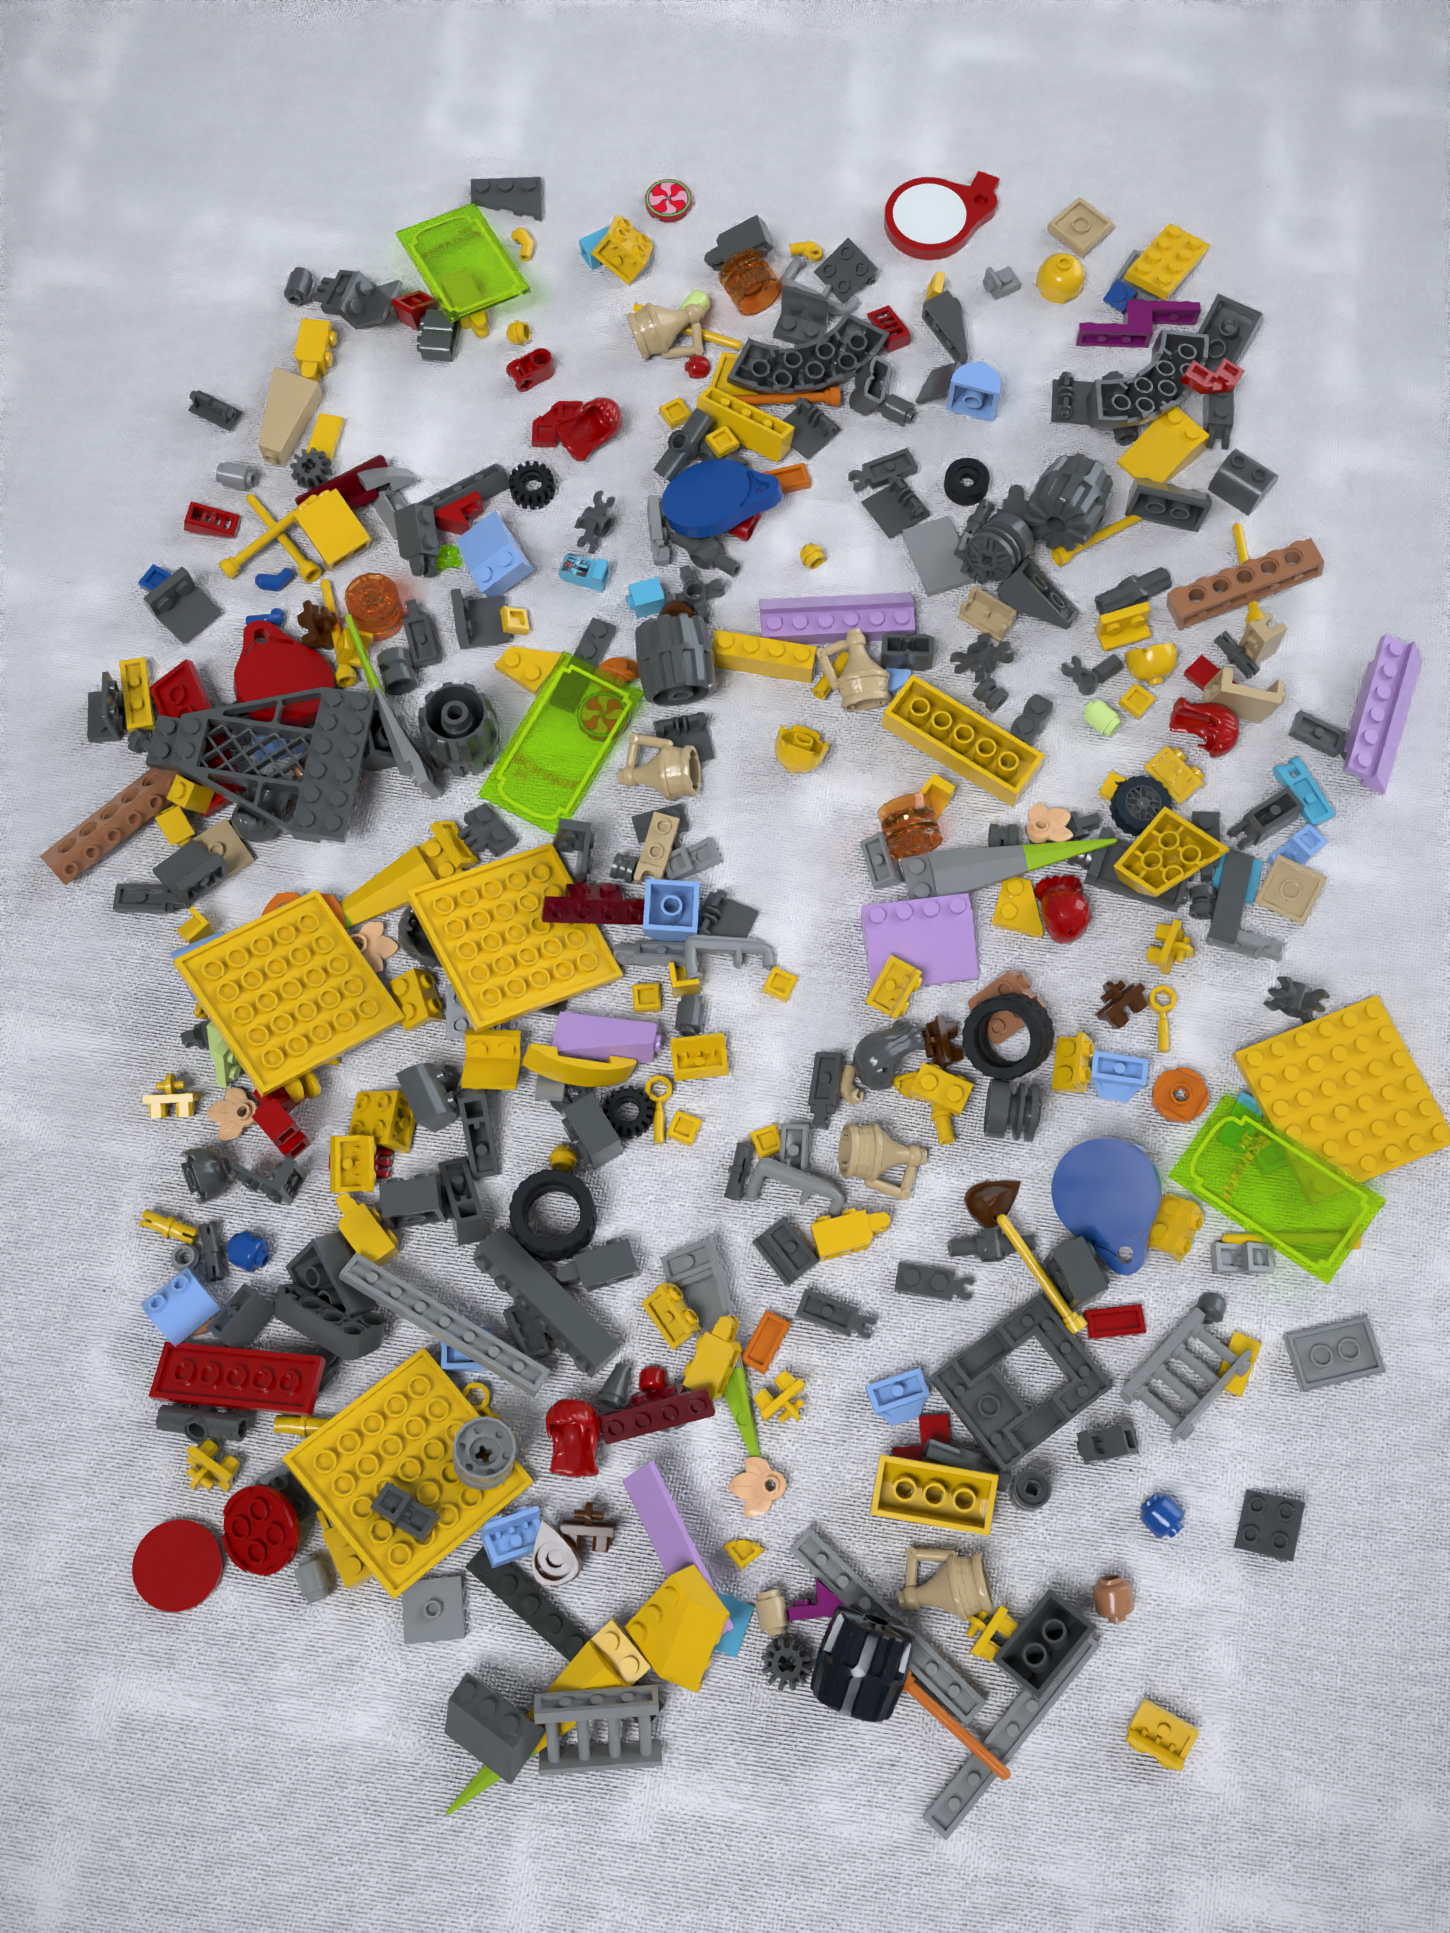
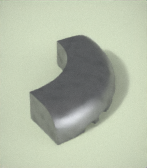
(808, 365)
(1153, 389)

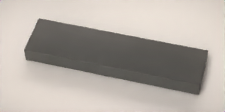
(1230, 896)

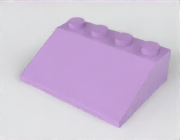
(925, 933)

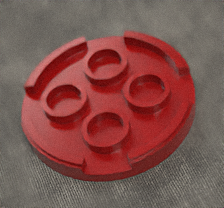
(260, 1530)
(177, 1565)

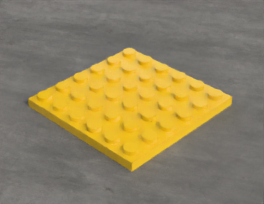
(498, 948)
(288, 992)
(1347, 1091)
(403, 1437)

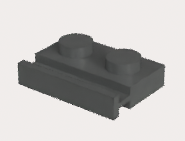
(785, 1252)

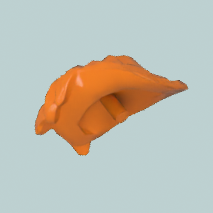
(620, 668)

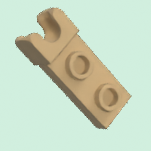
(657, 847)

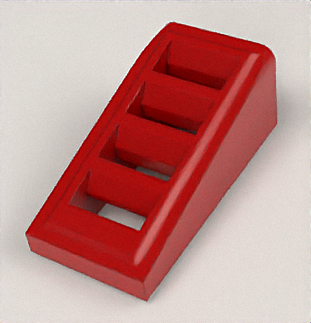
(896, 341)
(200, 527)

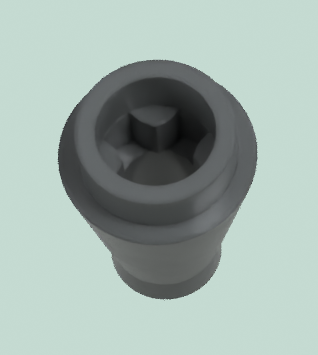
(616, 1387)

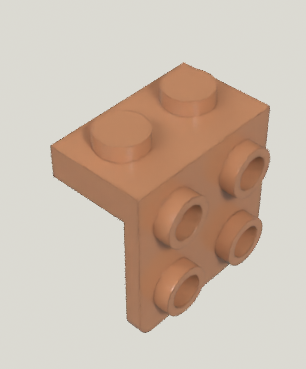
(1005, 1023)

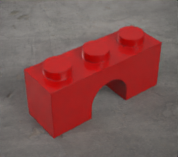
(280, 1128)

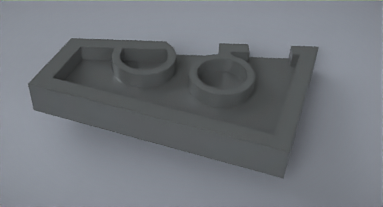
(518, 195)

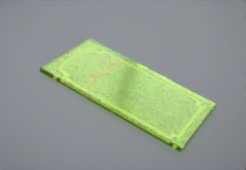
(462, 262)
(561, 743)
(1277, 1189)

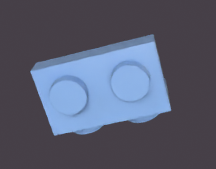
(511, 1536)

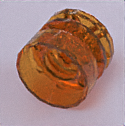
(749, 281)
(375, 605)
(909, 825)

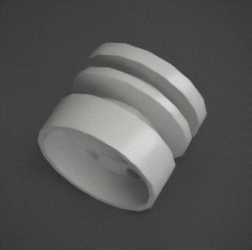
(493, 1439)

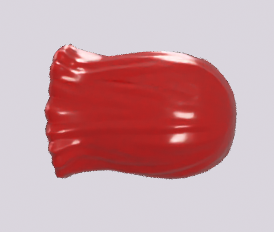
(589, 427)
(1209, 721)
(1063, 908)
(574, 1436)

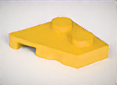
(527, 666)
(1017, 908)

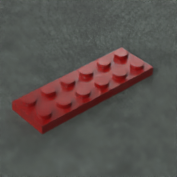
(183, 693)
(238, 1378)

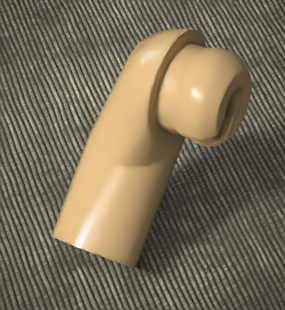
(848, 1089)

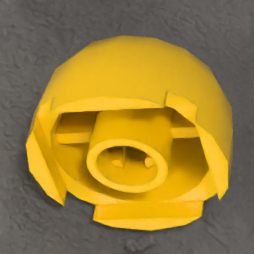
(1060, 278)
(1152, 663)
(799, 749)

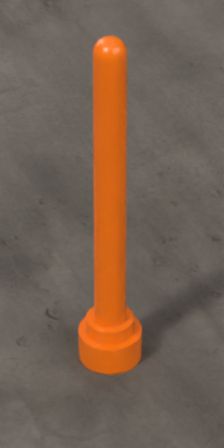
(829, 397)
(955, 1728)

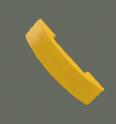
(574, 1071)

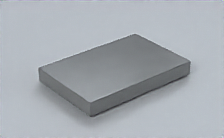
(932, 553)
(1334, 1353)

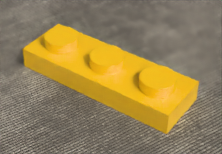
(137, 694)

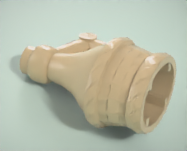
(658, 327)
(862, 681)
(670, 772)
(870, 1152)
(957, 1587)

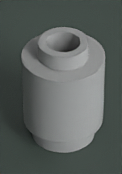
(235, 476)
(312, 1579)

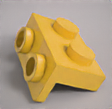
(893, 987)
(417, 998)
(699, 1057)
(941, 1088)
(352, 1163)
(1175, 1227)
(671, 1315)
(1161, 1735)

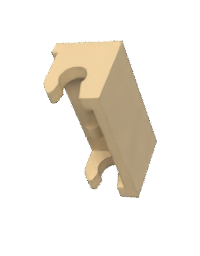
(987, 614)
(1261, 640)

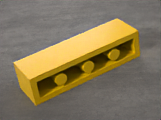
(748, 424)
(764, 656)

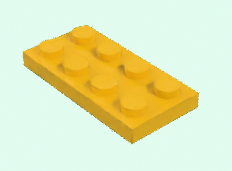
(1167, 261)

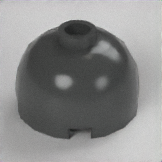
(205, 1172)

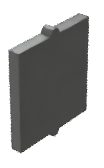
(937, 383)

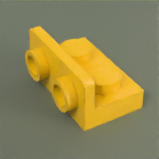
(1123, 627)
(1174, 774)
(1072, 1064)

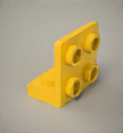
(623, 249)
(492, 1059)
(384, 1117)

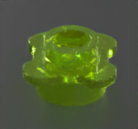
(448, 551)

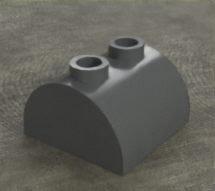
(1242, 481)
(427, 1095)

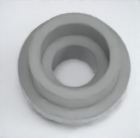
(179, 1252)

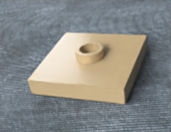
(1080, 226)
(224, 840)
(1290, 889)

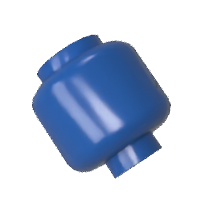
(248, 1251)
(1162, 1515)

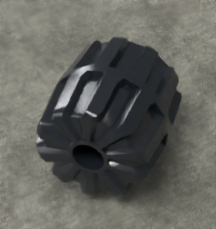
(862, 1663)

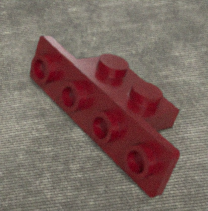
(349, 485)
(593, 905)
(656, 1411)

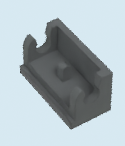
(241, 1318)

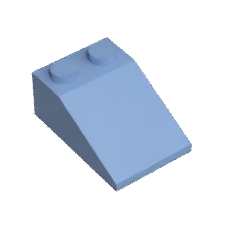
(493, 556)

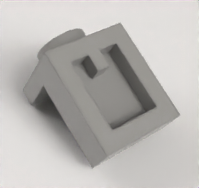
(1001, 282)

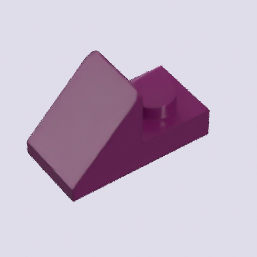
(825, 1607)

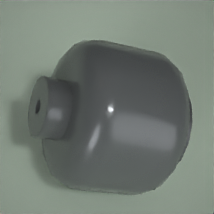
(453, 1077)
(1213, 1307)

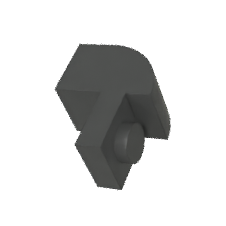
(1107, 1444)

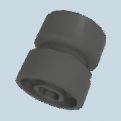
(396, 671)
(1029, 1490)

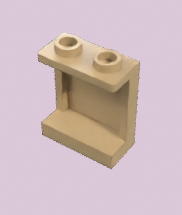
(1244, 701)

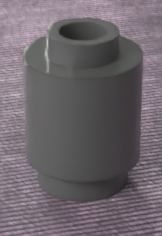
(298, 286)
(897, 409)
(689, 1015)

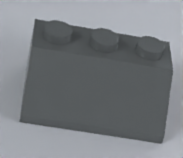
(1167, 504)
(318, 1271)
(1044, 1645)
(491, 1727)

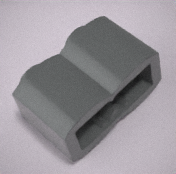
(436, 337)
(870, 385)
(907, 652)
(1033, 720)

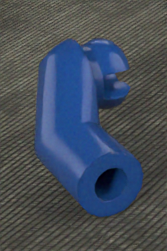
(273, 582)
(276, 617)

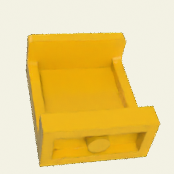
(332, 528)

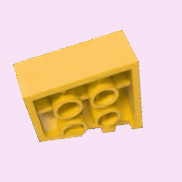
(1166, 854)
(680, 1628)

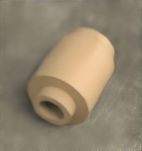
(771, 1612)

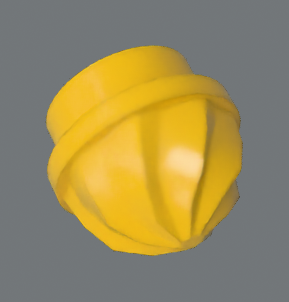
(518, 332)
(812, 555)
(563, 1158)

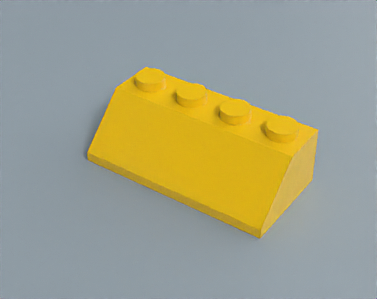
(934, 1494)

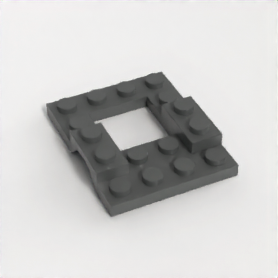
(990, 1406)

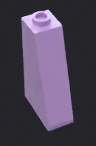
(599, 1037)

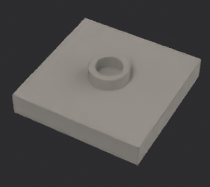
(434, 1610)

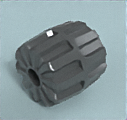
(1069, 501)
(675, 659)
(459, 728)

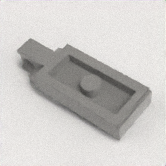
(657, 533)
(1252, 945)
(650, 953)

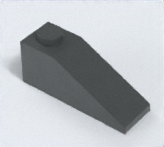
(945, 320)
(478, 1133)
(462, 1201)

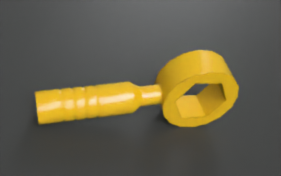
(1163, 1024)
(658, 1115)
(485, 1403)

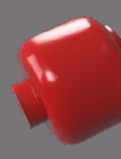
(697, 367)
(652, 1378)

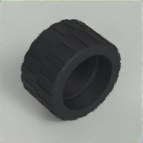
(979, 1050)
(538, 1185)

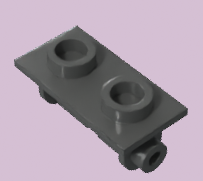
(213, 410)

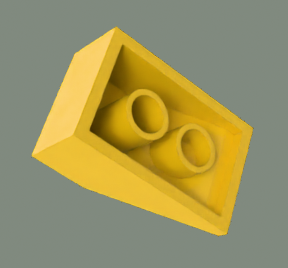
(1165, 448)

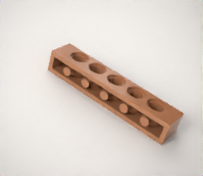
(1307, 566)
(109, 825)

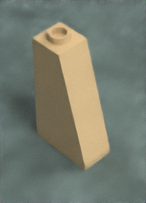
(287, 414)

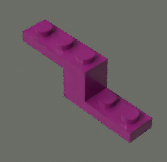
(1138, 322)

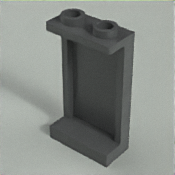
(1103, 876)

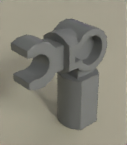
(1088, 680)

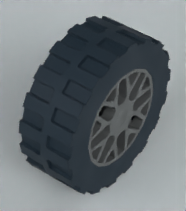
(1138, 803)

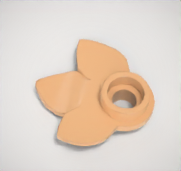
(1048, 824)
(375, 945)
(230, 1114)
(753, 1486)

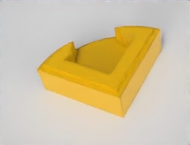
(904, 1083)
(743, 1552)

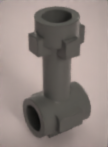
(139, 741)

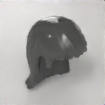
(253, 827)
(414, 940)
(880, 1051)

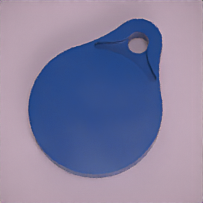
(717, 497)
(1109, 1197)

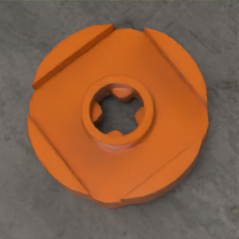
(1165, 1101)

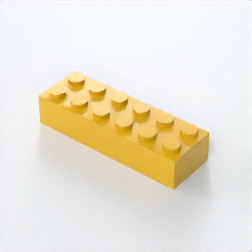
(962, 740)

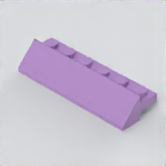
(830, 617)
(1382, 712)
(665, 1524)

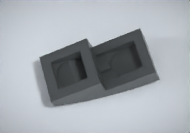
(405, 1512)

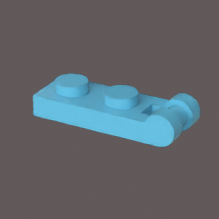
(1316, 808)

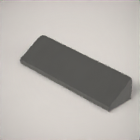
(487, 483)

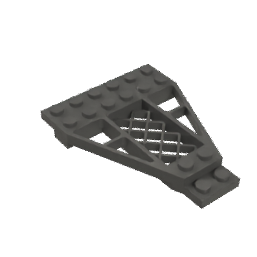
(331, 768)

